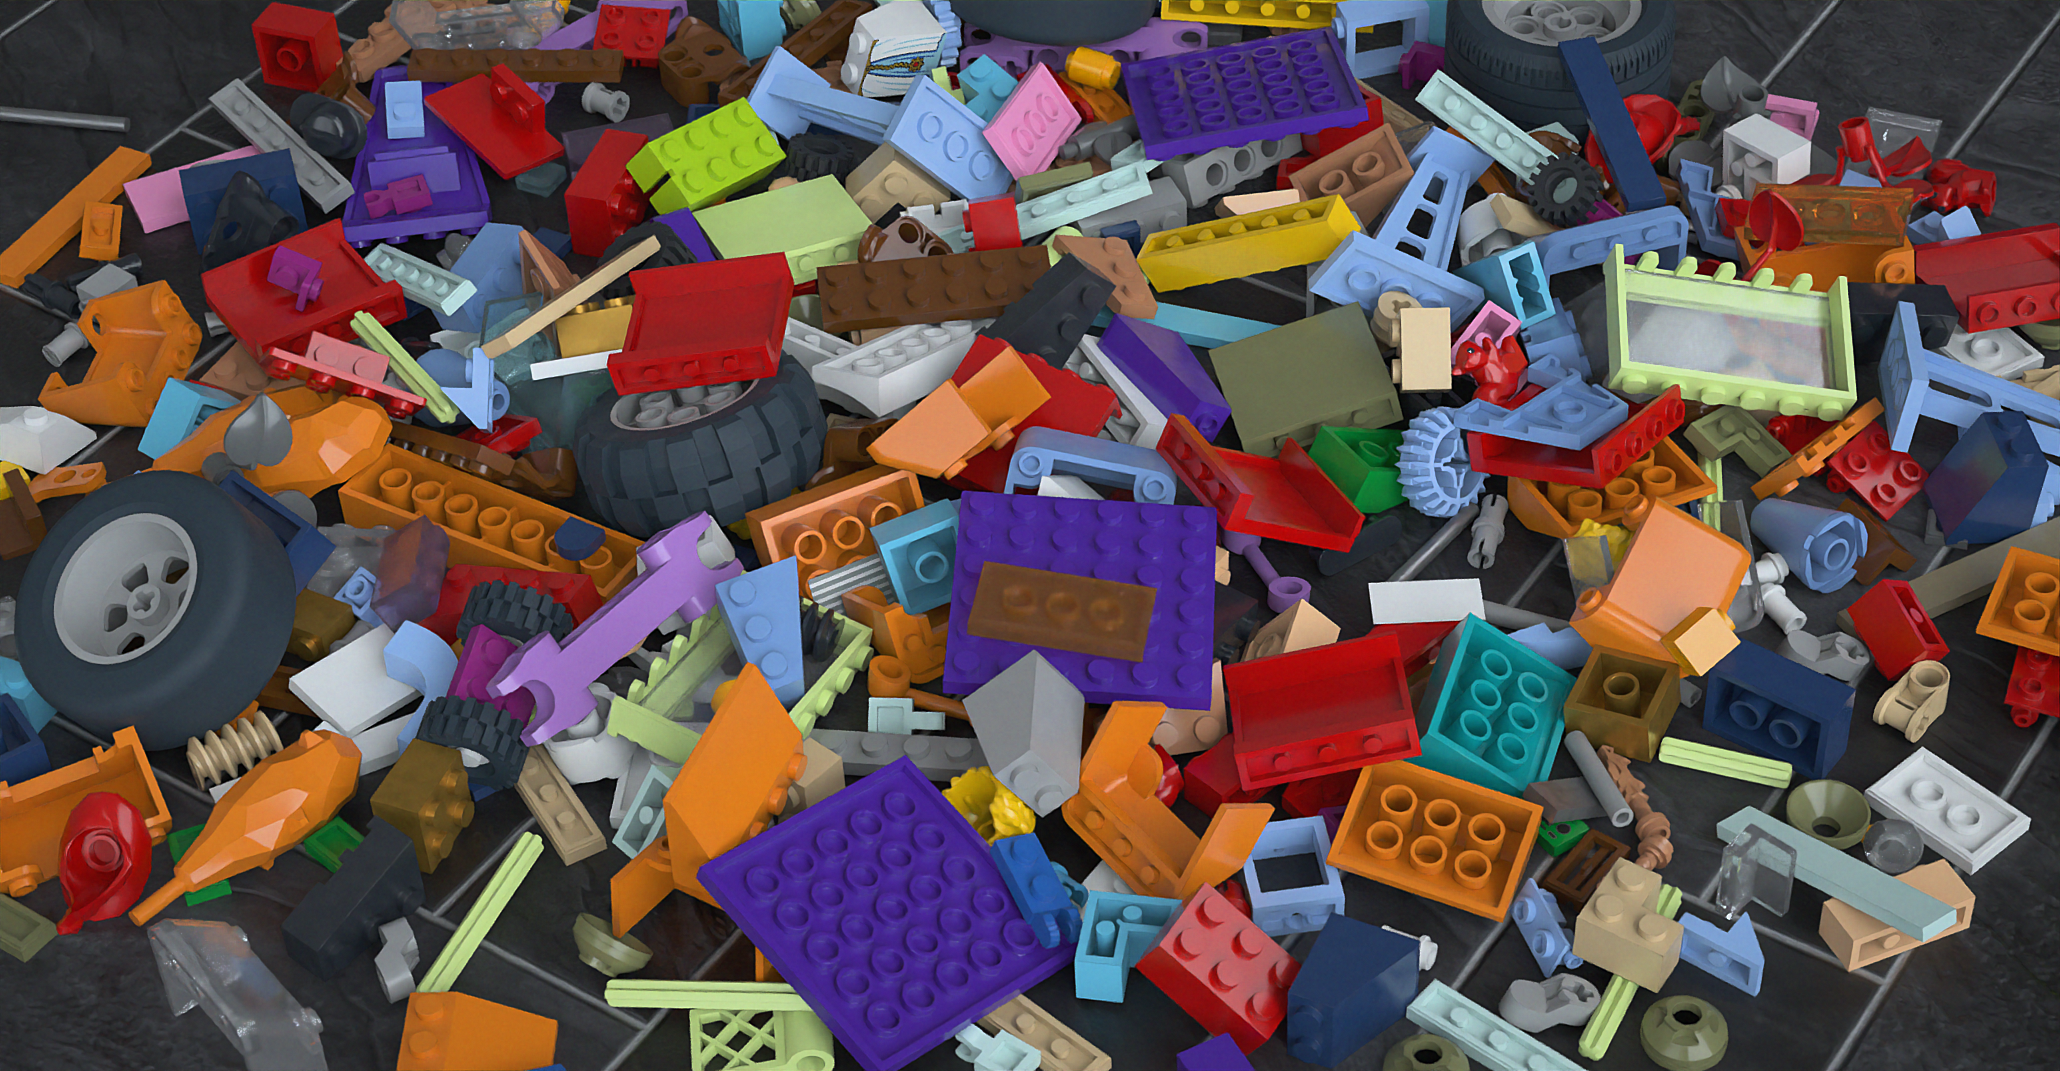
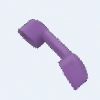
(1282, 591)

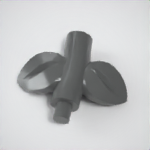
(1101, 140)

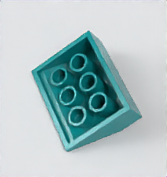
(1491, 710)

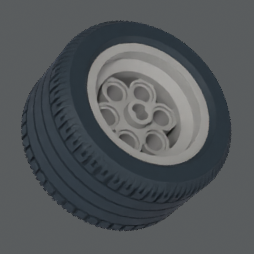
(1512, 64)

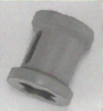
(599, 99)

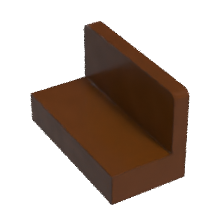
(20, 519)
(1881, 546)

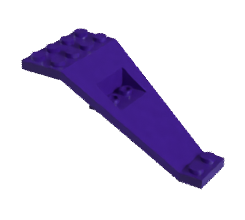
(441, 157)

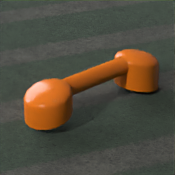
(892, 678)

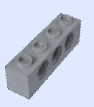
(1224, 167)

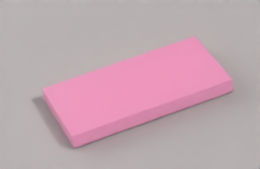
(1032, 124)
(160, 197)

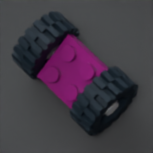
(468, 719)

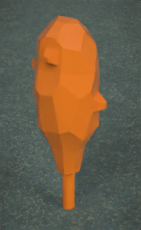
(209, 436)
(327, 447)
(265, 814)

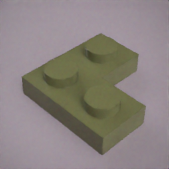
(1736, 430)

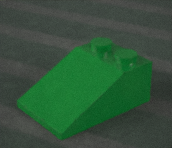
(1362, 464)

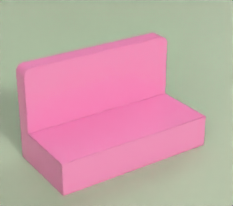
(1793, 114)

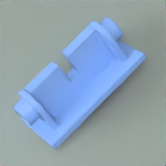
(1542, 928)

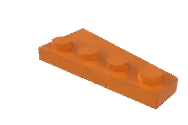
(1810, 457)

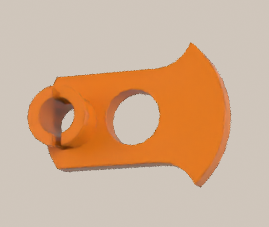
(81, 478)

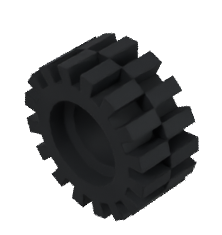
(817, 157)
(1549, 179)

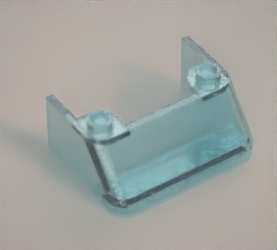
(549, 399)

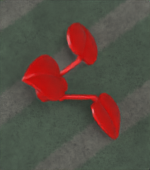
(1860, 147)
(1771, 221)

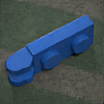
(1036, 889)

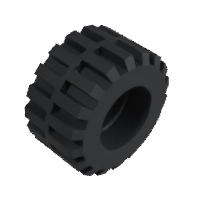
(671, 253)

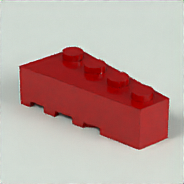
(572, 590)

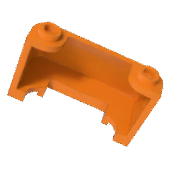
(1662, 579)
(914, 638)
(38, 809)

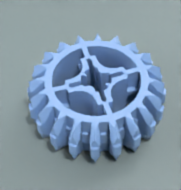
(1438, 465)

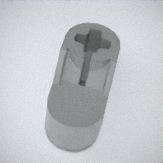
(1831, 654)
(397, 959)
(1550, 1002)

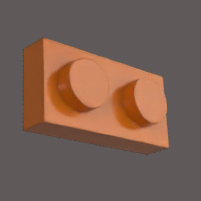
(100, 231)

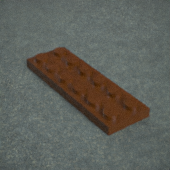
(927, 288)

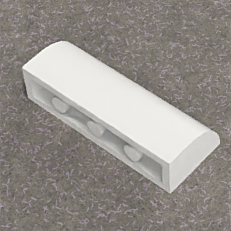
(1141, 420)

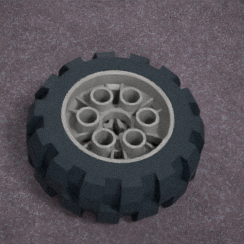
(700, 449)

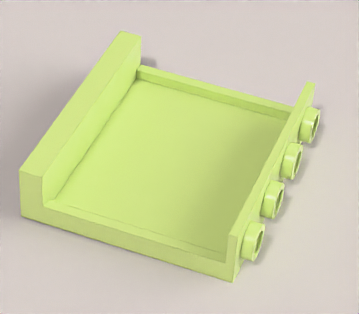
(807, 220)

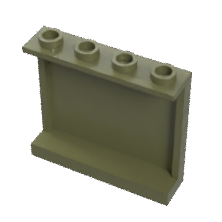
(1304, 379)

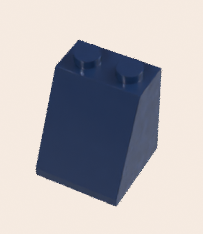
(1988, 481)
(1350, 990)

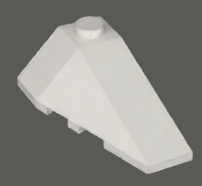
(40, 437)

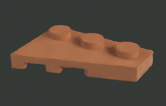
(1118, 263)
(1188, 729)

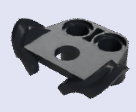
(258, 220)

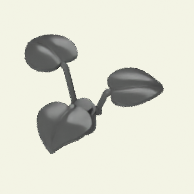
(1733, 90)
(262, 437)

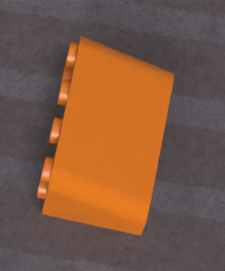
(1829, 260)
(139, 346)

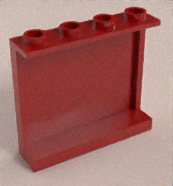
(1996, 276)
(265, 313)
(704, 324)
(1072, 408)
(1592, 465)
(1262, 494)
(1321, 711)

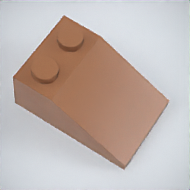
(1362, 173)
(544, 273)

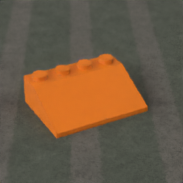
(1561, 508)
(832, 521)
(2025, 602)
(732, 777)
(1437, 837)
(473, 1035)

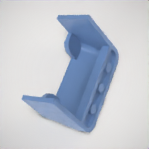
(1647, 230)
(1092, 459)

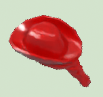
(1656, 124)
(102, 860)

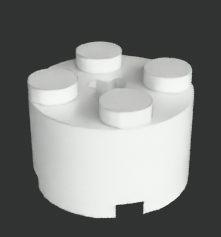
(1482, 233)
(586, 750)

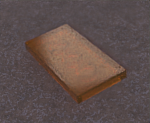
(1846, 212)
(1062, 611)

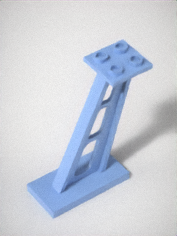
(925, 128)
(1368, 266)
(1905, 391)

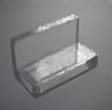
(1755, 869)

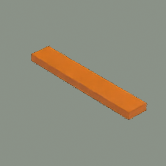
(66, 217)

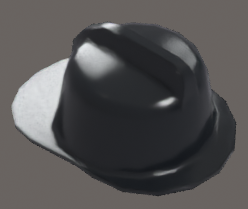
(328, 126)

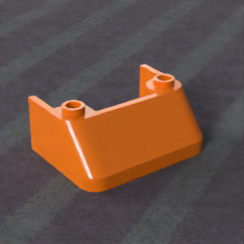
(962, 421)
(1135, 830)
(648, 881)

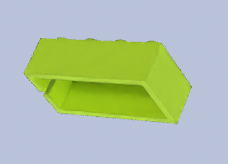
(707, 159)

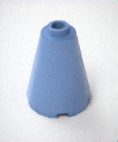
(448, 371)
(1813, 541)

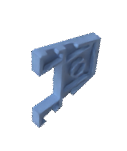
(1701, 203)
(1562, 416)

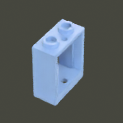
(1363, 13)
(1274, 909)

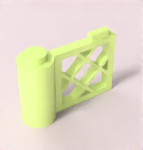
(800, 1040)

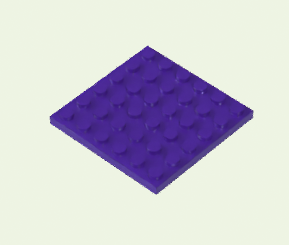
(1242, 93)
(1102, 540)
(884, 916)

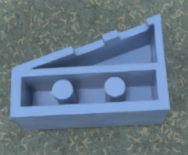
(494, 270)
(1556, 337)
(765, 625)

